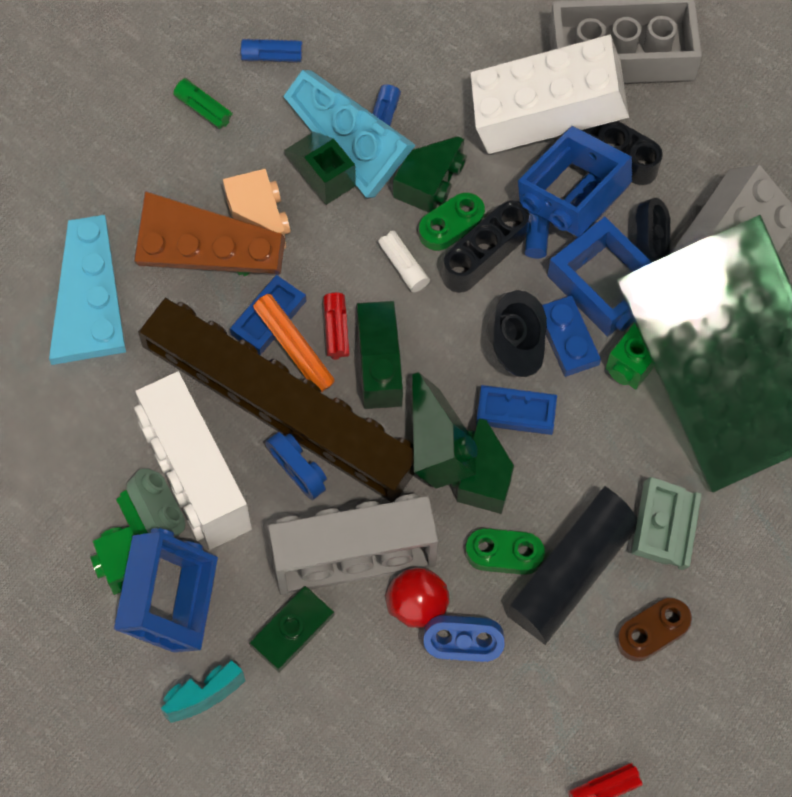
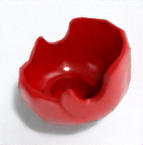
(417, 597)

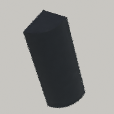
(573, 566)

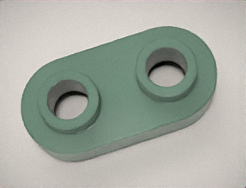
(155, 502)

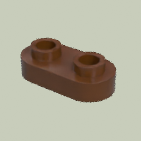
(655, 628)

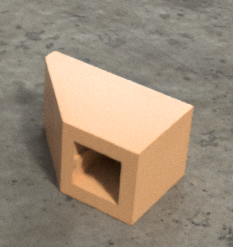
(254, 201)

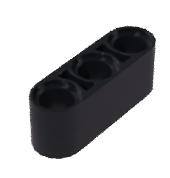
(633, 144)
(482, 261)

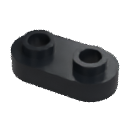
(653, 229)

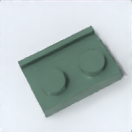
(666, 523)

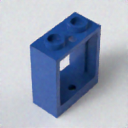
(589, 154)
(579, 252)
(192, 597)

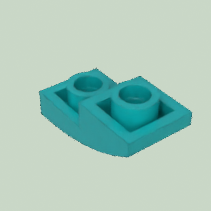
(190, 699)

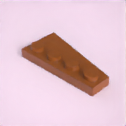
(195, 238)

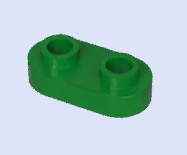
(453, 219)
(505, 553)

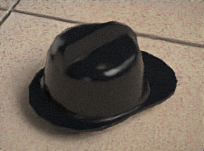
(518, 333)

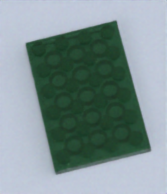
(722, 347)

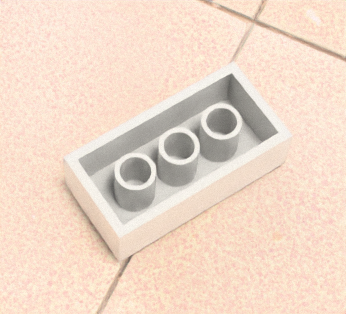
(549, 94)
(191, 461)

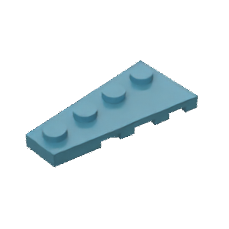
(363, 136)
(87, 301)

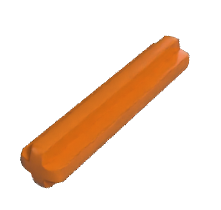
(293, 342)

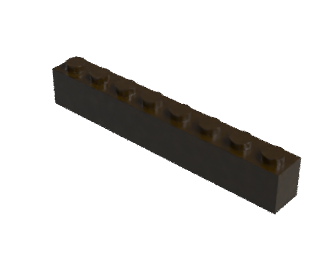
(279, 399)

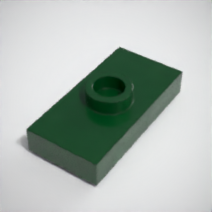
(292, 629)

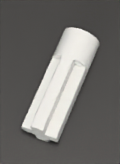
(404, 262)

